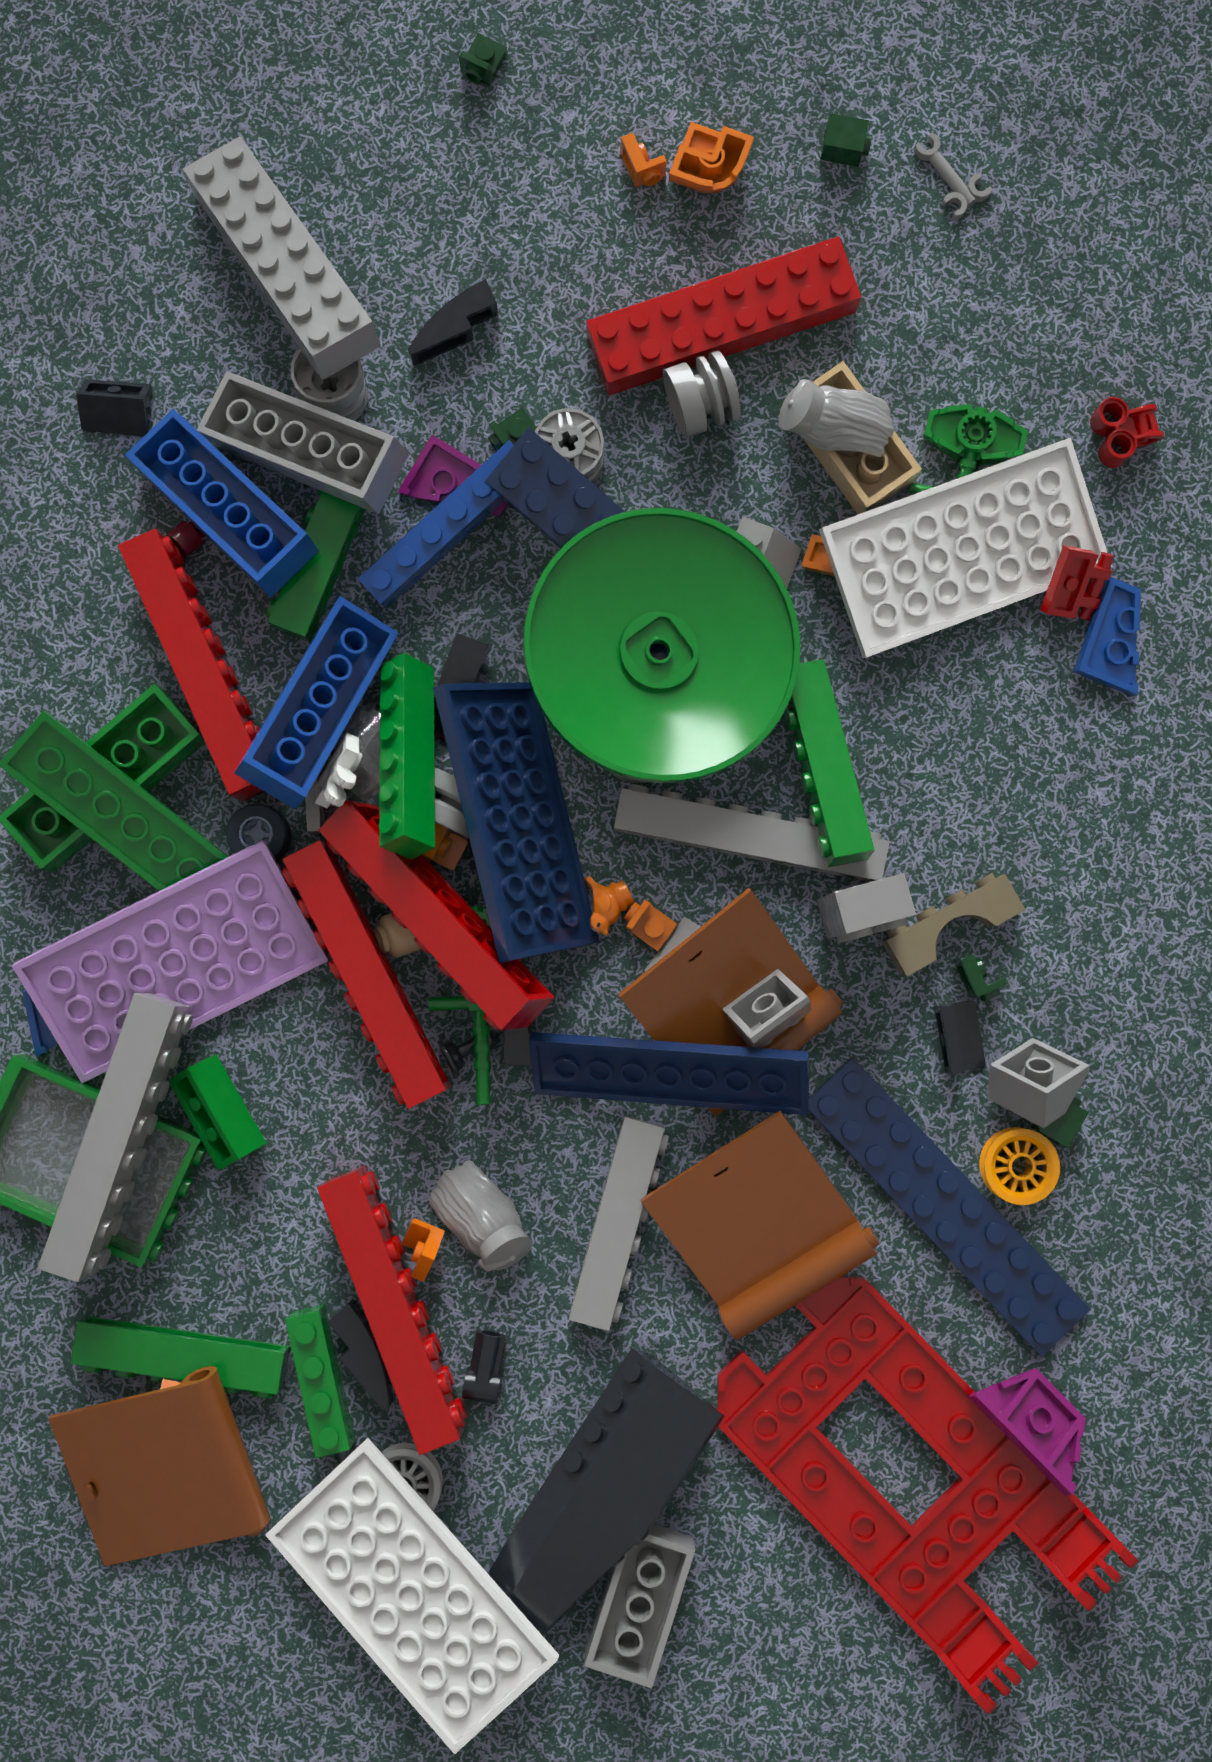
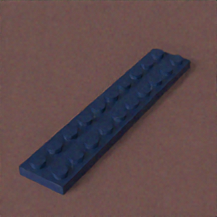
(947, 1207)

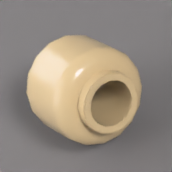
(394, 938)

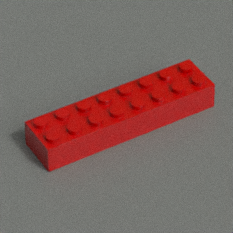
(723, 315)
(194, 654)
(438, 919)
(366, 973)
(393, 1309)

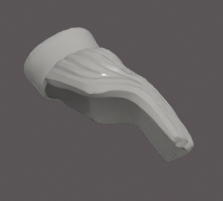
(837, 418)
(480, 1217)

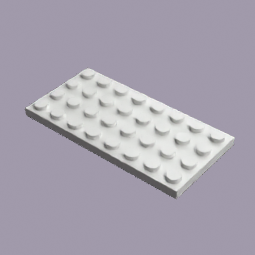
(960, 547)
(412, 1596)

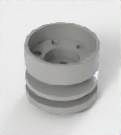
(348, 386)
(708, 392)
(579, 431)

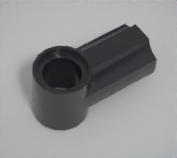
(483, 1375)

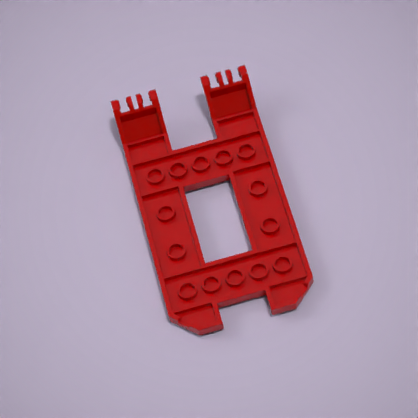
(925, 1563)

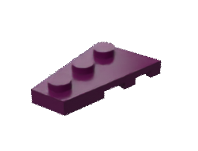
(439, 473)

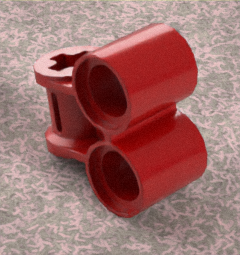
(1130, 430)

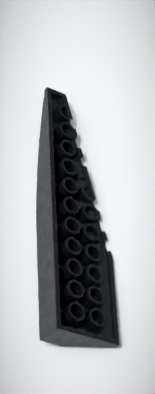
(605, 1488)

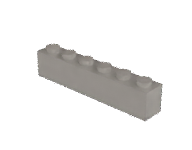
(617, 1222)

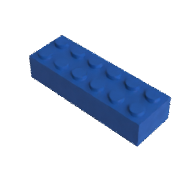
(222, 503)
(316, 703)

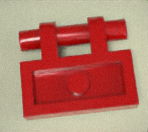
(1070, 582)

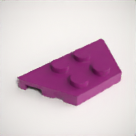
(1037, 1422)

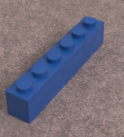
(434, 535)

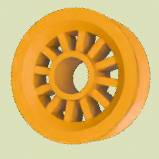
(1049, 1161)

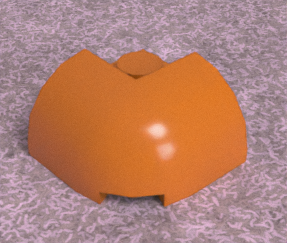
(710, 158)

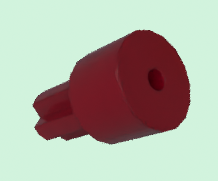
(186, 537)

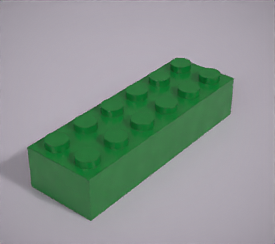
(141, 741)

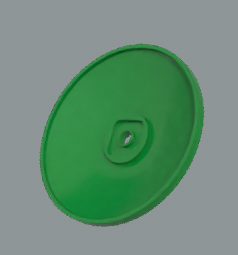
(672, 584)

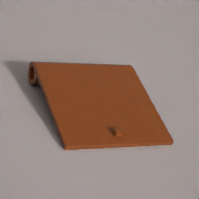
(715, 965)
(762, 1226)
(161, 1470)

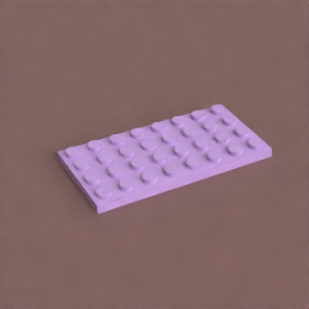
(195, 942)

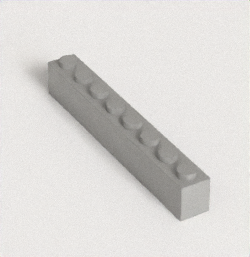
(736, 832)

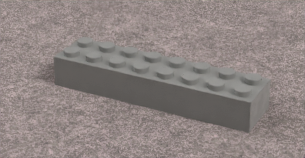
(282, 258)
(116, 1137)

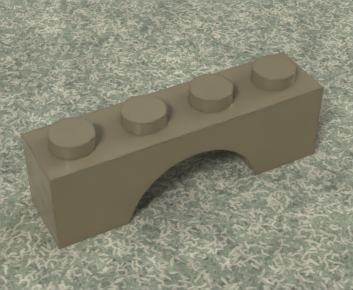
(989, 903)

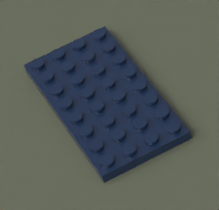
(516, 818)

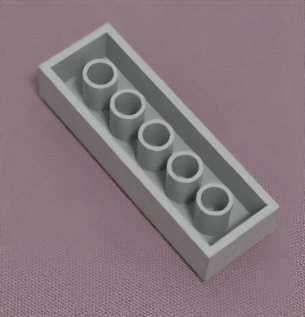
(303, 442)

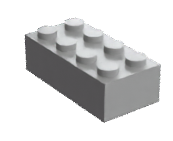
(866, 908)
(640, 1607)

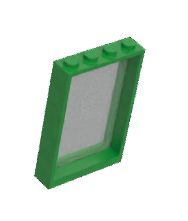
(40, 1138)

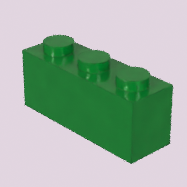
(217, 1111)

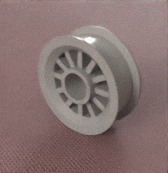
(430, 1467)

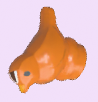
(607, 904)

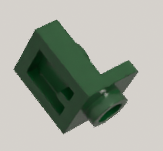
(482, 60)
(509, 429)
(973, 974)

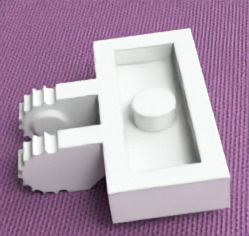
(338, 773)

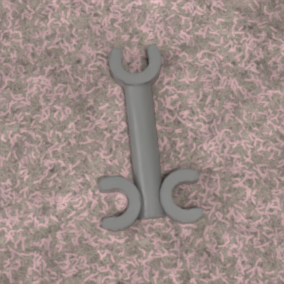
(962, 195)

